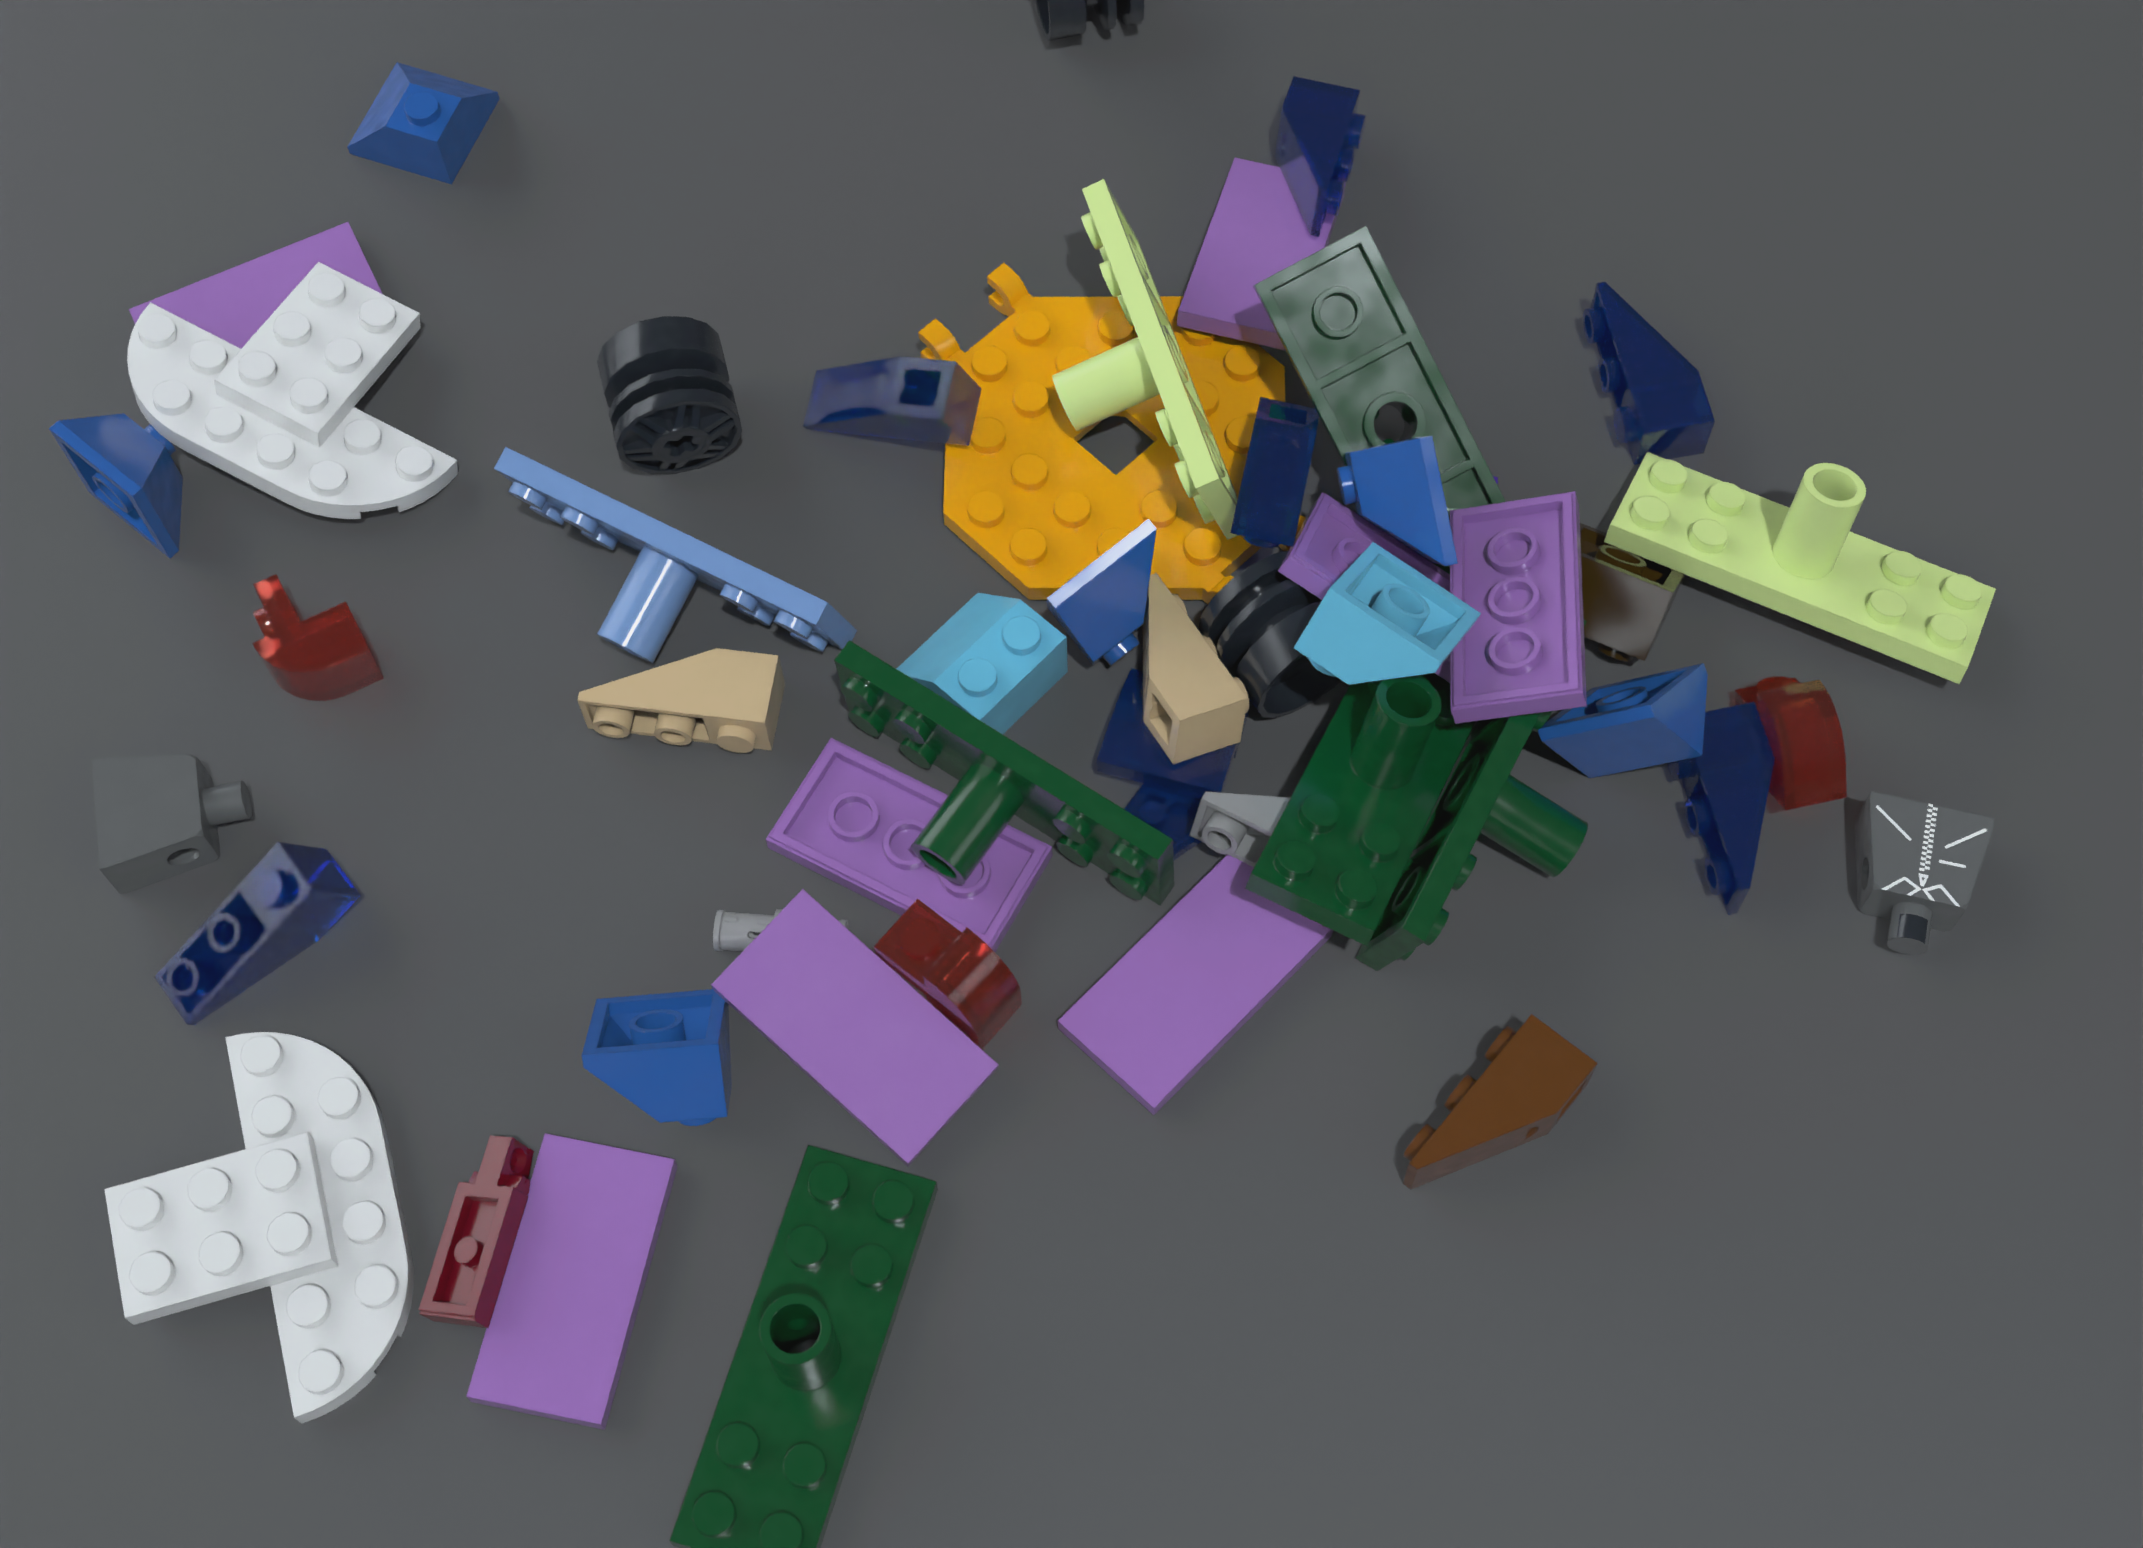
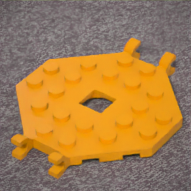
(1042, 501)

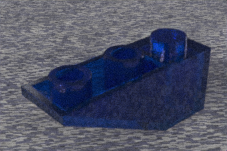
(1318, 146)
(1652, 384)
(896, 400)
(1275, 473)
(1728, 797)
(259, 927)

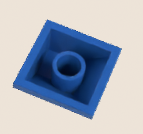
(423, 123)
(127, 473)
(1401, 494)
(1108, 598)
(664, 1053)

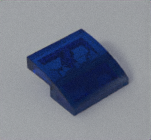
(1135, 754)

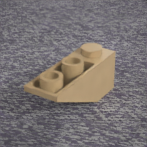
(1187, 690)
(705, 698)

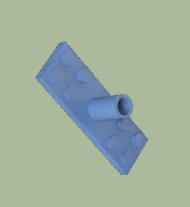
(667, 567)

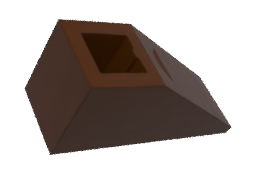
(1514, 1101)

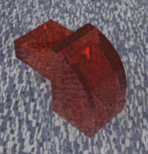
(315, 656)
(1803, 738)
(953, 971)

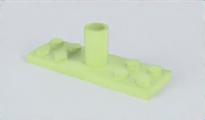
(1145, 366)
(1804, 561)

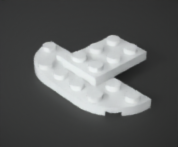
(287, 399)
(295, 1211)

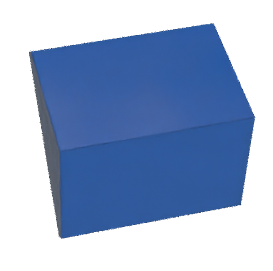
(1633, 723)

